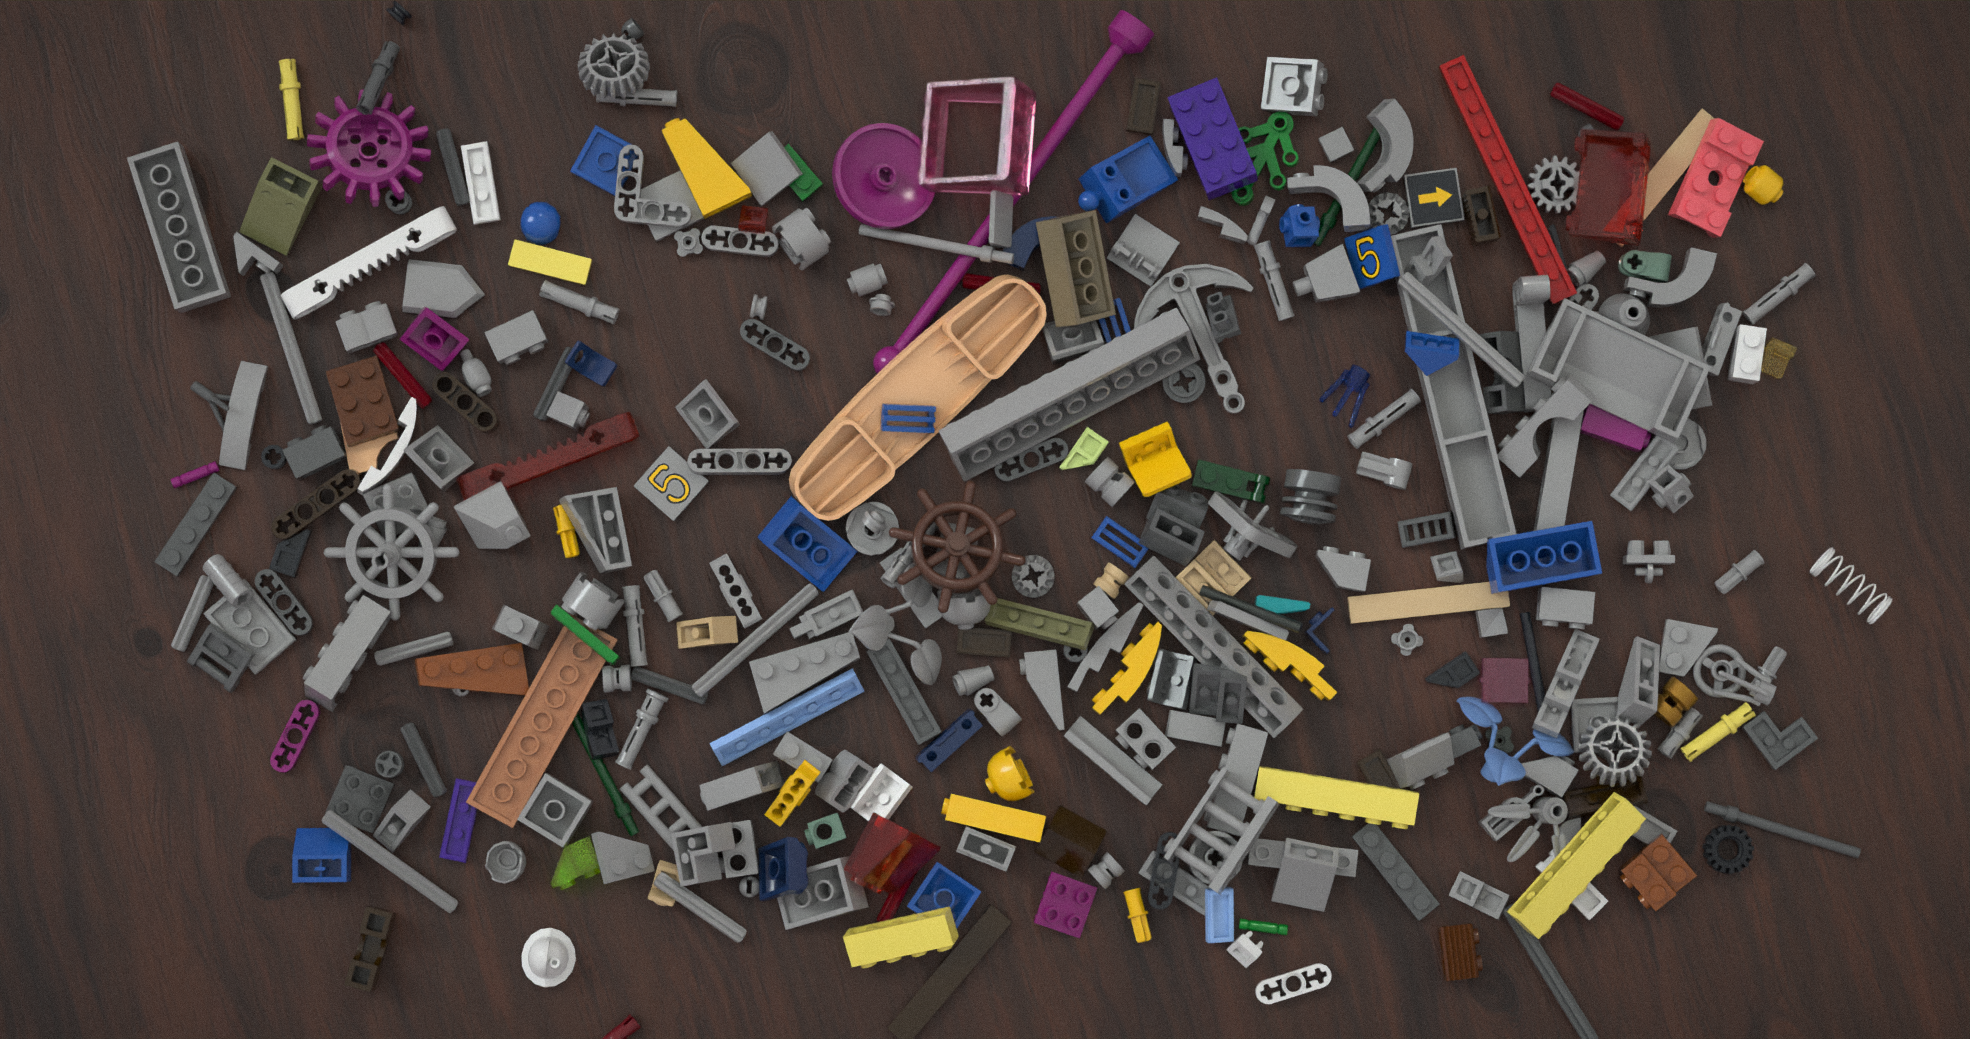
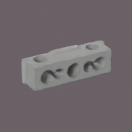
(1720, 337)
(726, 590)

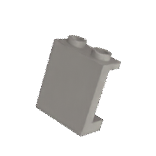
(1305, 874)

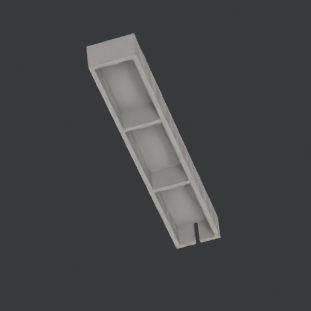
(1457, 411)

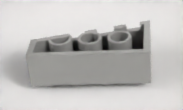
(345, 652)

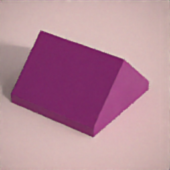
(434, 338)

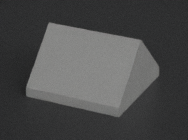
(1071, 341)
(707, 414)
(439, 457)

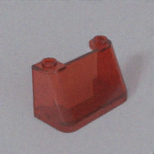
(1611, 186)

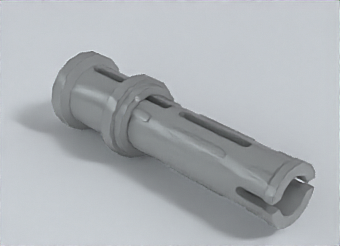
(646, 717)

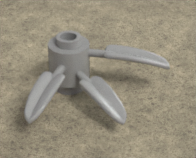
(1545, 811)

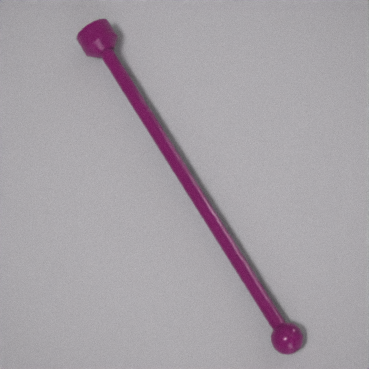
(1127, 37)

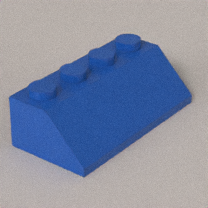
(1542, 557)

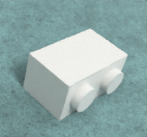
(1747, 354)

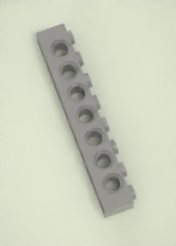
(1212, 643)

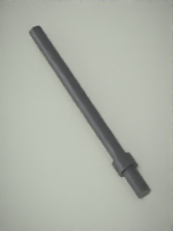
(1733, 814)

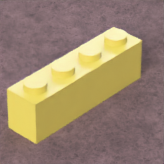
(901, 937)

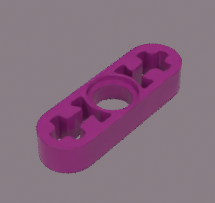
(293, 757)

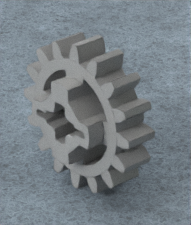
(1556, 197)

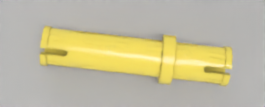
(291, 99)
(1727, 725)

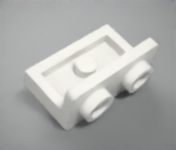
(881, 794)

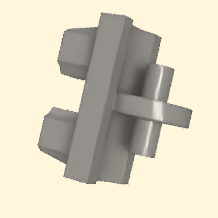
(1660, 556)

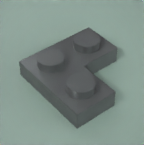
(1777, 745)

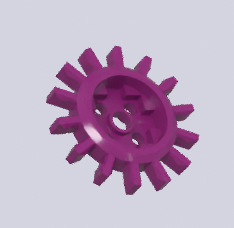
(369, 129)

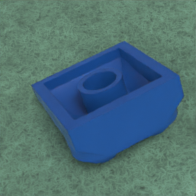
(944, 889)

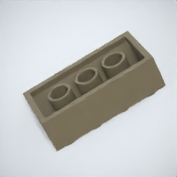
(1075, 268)

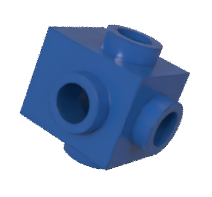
(1299, 226)

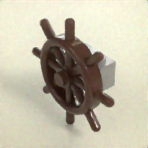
(952, 565)

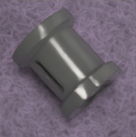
(401, 208)
(1074, 658)

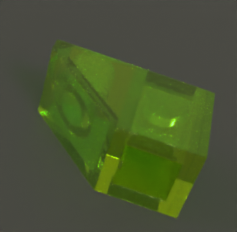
(574, 862)

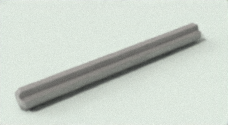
(1461, 329)
(291, 348)
(755, 640)
(389, 861)

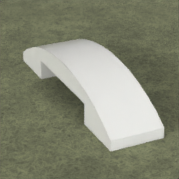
(374, 476)

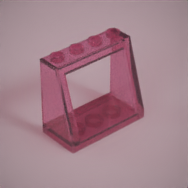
(1015, 135)

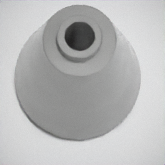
(1626, 311)

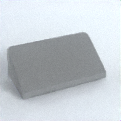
(1000, 219)

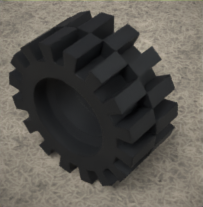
(1744, 849)

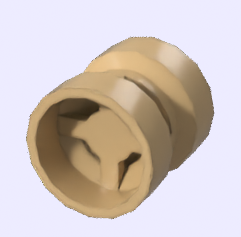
(1111, 580)

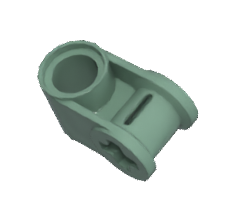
(1650, 265)

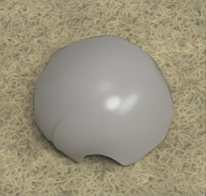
(505, 862)

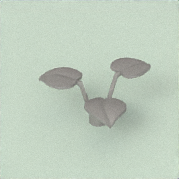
(876, 625)

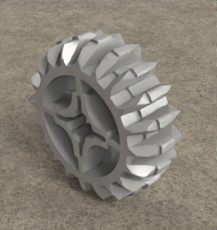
(624, 55)
(1625, 751)

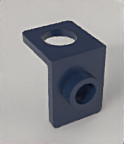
(592, 364)
(1315, 621)

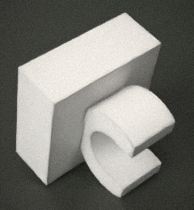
(1245, 950)

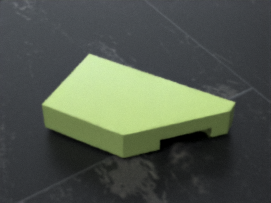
(1085, 451)

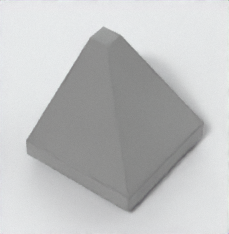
(1447, 567)

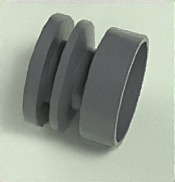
(1310, 496)

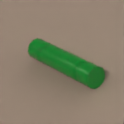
(1261, 926)

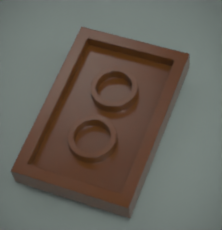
(362, 401)

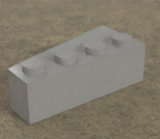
(798, 669)

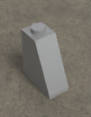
(741, 785)

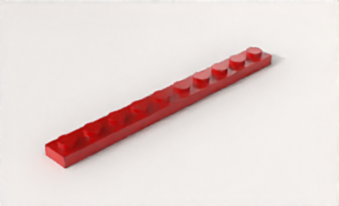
(1507, 178)

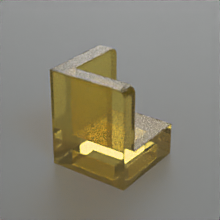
(1776, 357)

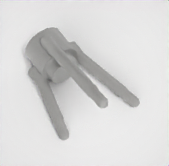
(1238, 545)
(1761, 691)

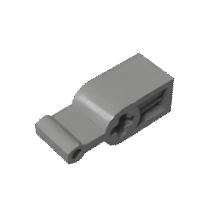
(1507, 824)

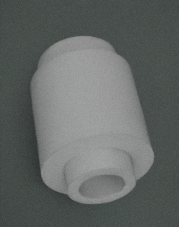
(867, 279)

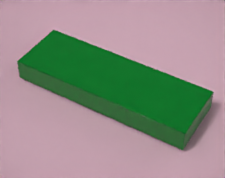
(586, 636)

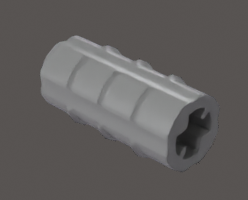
(227, 581)

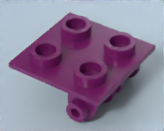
(1065, 904)

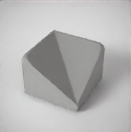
(1491, 622)

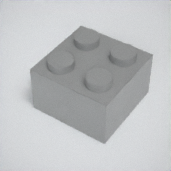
(555, 810)

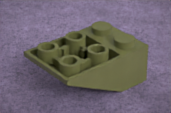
(280, 206)

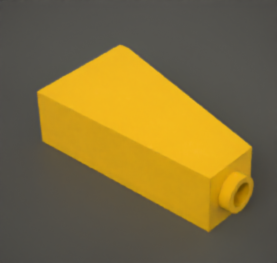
(706, 173)
(994, 817)

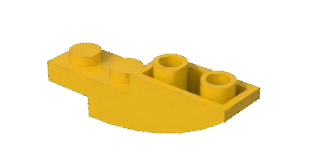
(1281, 654)
(1138, 661)

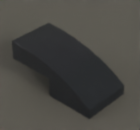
(598, 729)

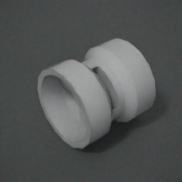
(610, 678)
(1099, 871)

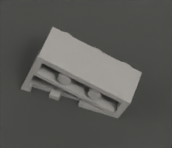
(600, 527)

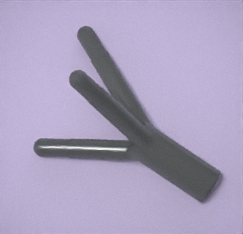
(213, 400)

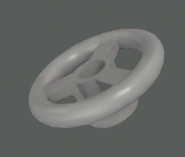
(1728, 668)

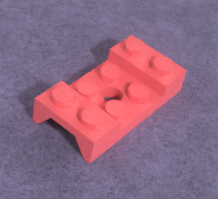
(1729, 154)

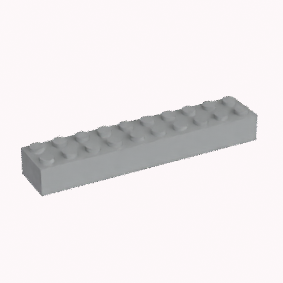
(1070, 394)

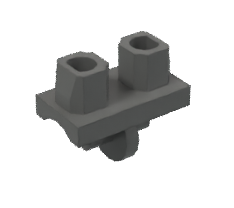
(1222, 316)

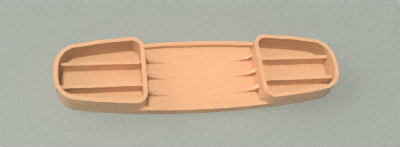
(939, 369)

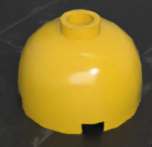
(1008, 776)

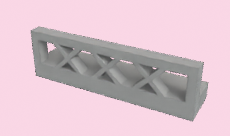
(1112, 760)

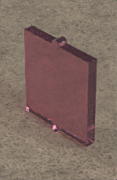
(1504, 680)

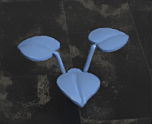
(1498, 765)

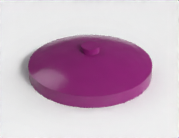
(879, 178)

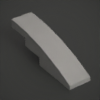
(1112, 640)
(1565, 683)

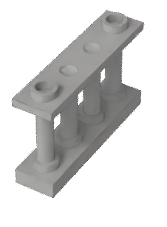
(1247, 831)

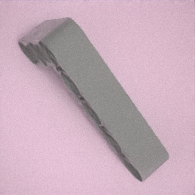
(1528, 303)

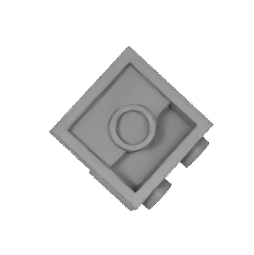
(1293, 86)

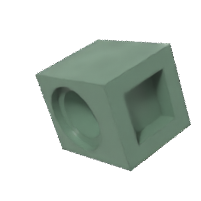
(837, 831)

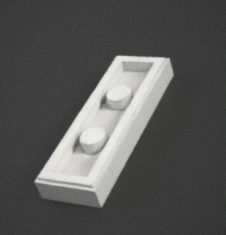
(480, 183)

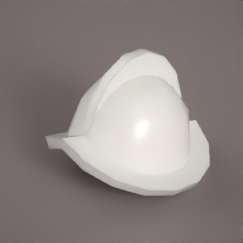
(548, 957)

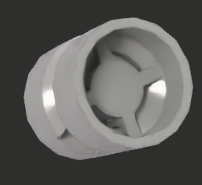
(1109, 481)

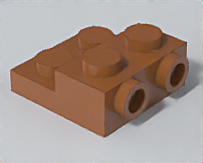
(1657, 873)

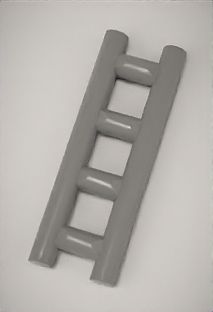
(668, 799)

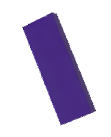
(459, 823)

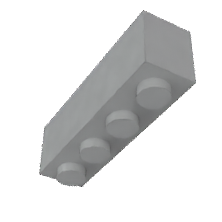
(1242, 763)

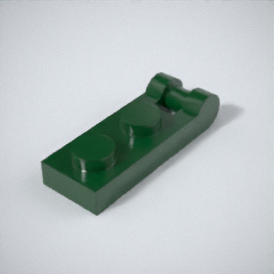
(1229, 481)

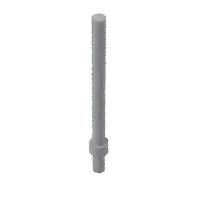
(985, 253)

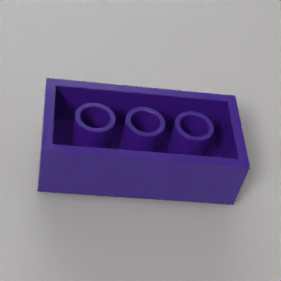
(1212, 139)

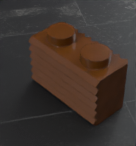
(1459, 951)

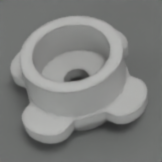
(694, 247)
(1399, 639)

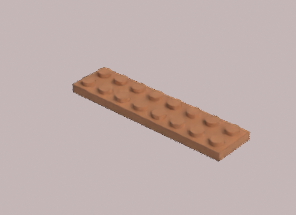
(539, 726)

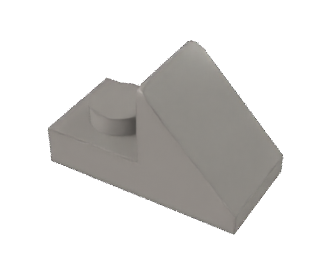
(248, 252)

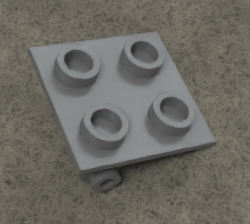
(1143, 250)
(406, 496)

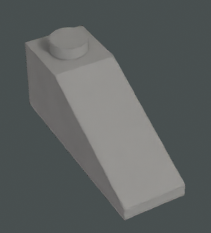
(1043, 678)
(1640, 682)

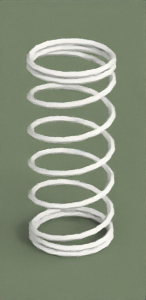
(1822, 563)

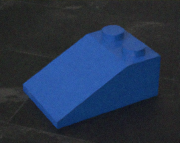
(807, 544)

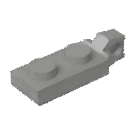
(828, 615)

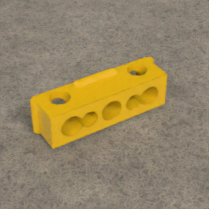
(792, 793)

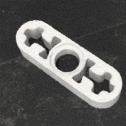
(1310, 970)

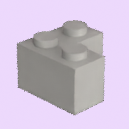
(697, 852)

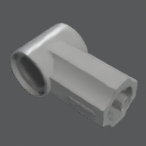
(1390, 471)

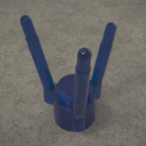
(1354, 380)

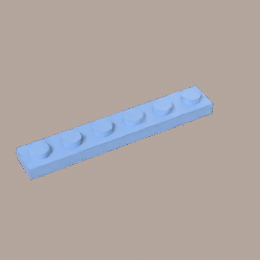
(787, 717)

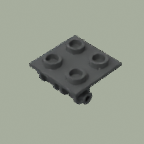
(360, 798)

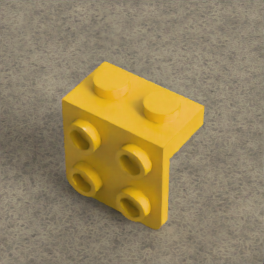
(1155, 460)

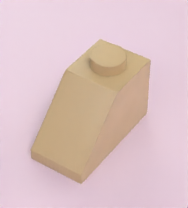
(707, 632)

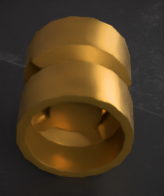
(1679, 696)

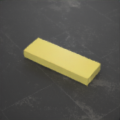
(550, 262)

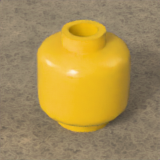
(1763, 184)

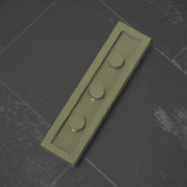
(1040, 623)

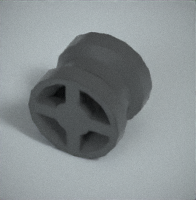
(386, 762)

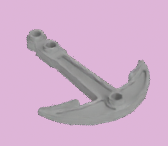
(1189, 304)

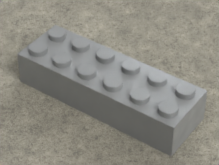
(179, 227)

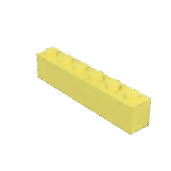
(1338, 796)
(1576, 865)

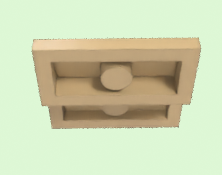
(1213, 569)

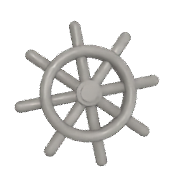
(391, 552)

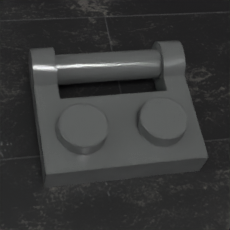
(226, 652)

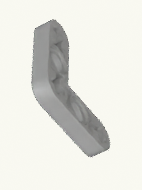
(640, 205)
(1249, 529)

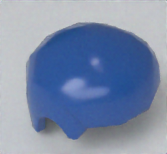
(540, 223)

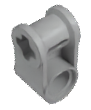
(999, 714)

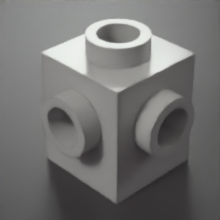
(1670, 489)

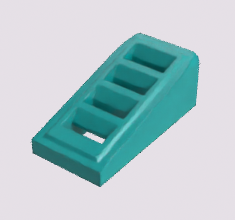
(1281, 605)

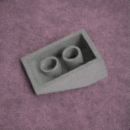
(827, 895)

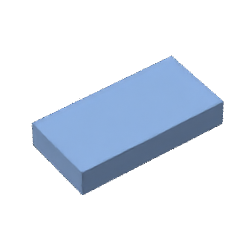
(1219, 916)

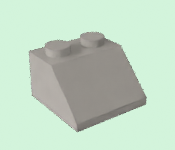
(1423, 761)

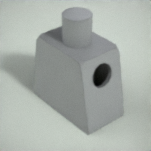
(1328, 277)
(520, 627)

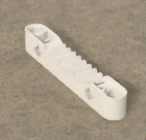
(433, 228)

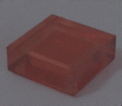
(753, 219)

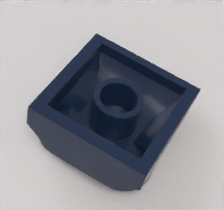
(782, 869)

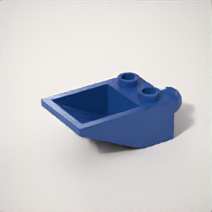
(1125, 180)

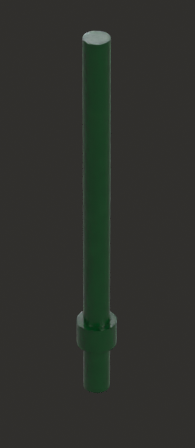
(1329, 219)
(621, 809)

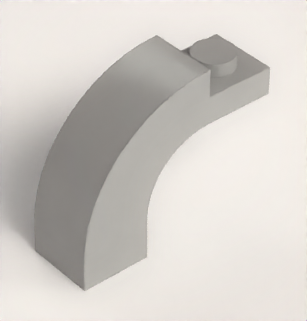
(1397, 145)
(1339, 186)
(1694, 274)

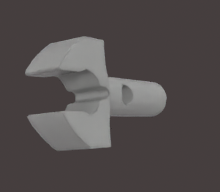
(1261, 218)

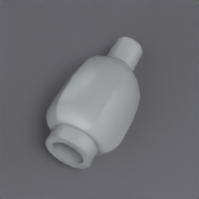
(475, 374)

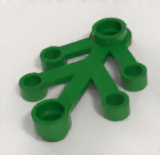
(1265, 152)

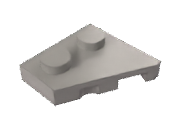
(1682, 646)
(621, 857)

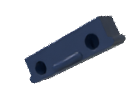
(949, 740)

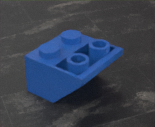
(320, 856)

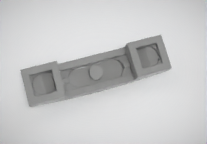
(241, 415)

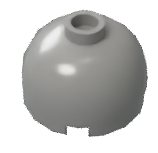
(966, 609)

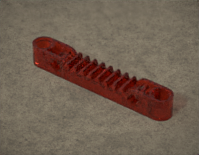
(617, 431)

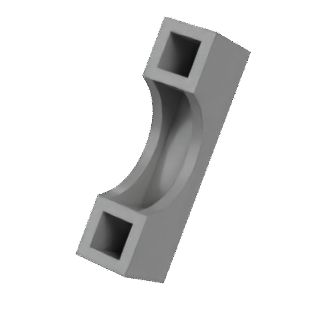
(1566, 401)

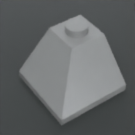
(492, 519)

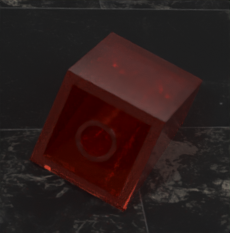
(888, 855)

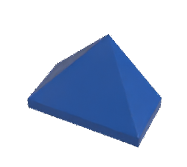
(1431, 351)

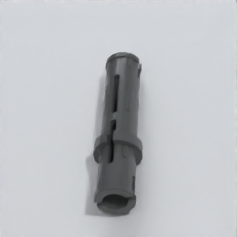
(381, 70)

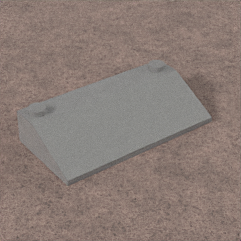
(1621, 368)

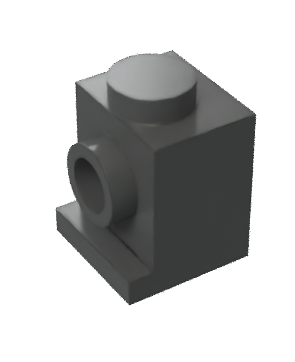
(1464, 739)

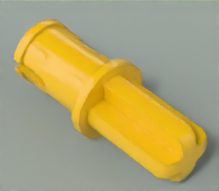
(566, 532)
(1138, 915)

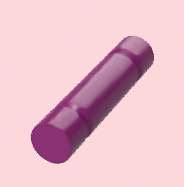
(195, 474)

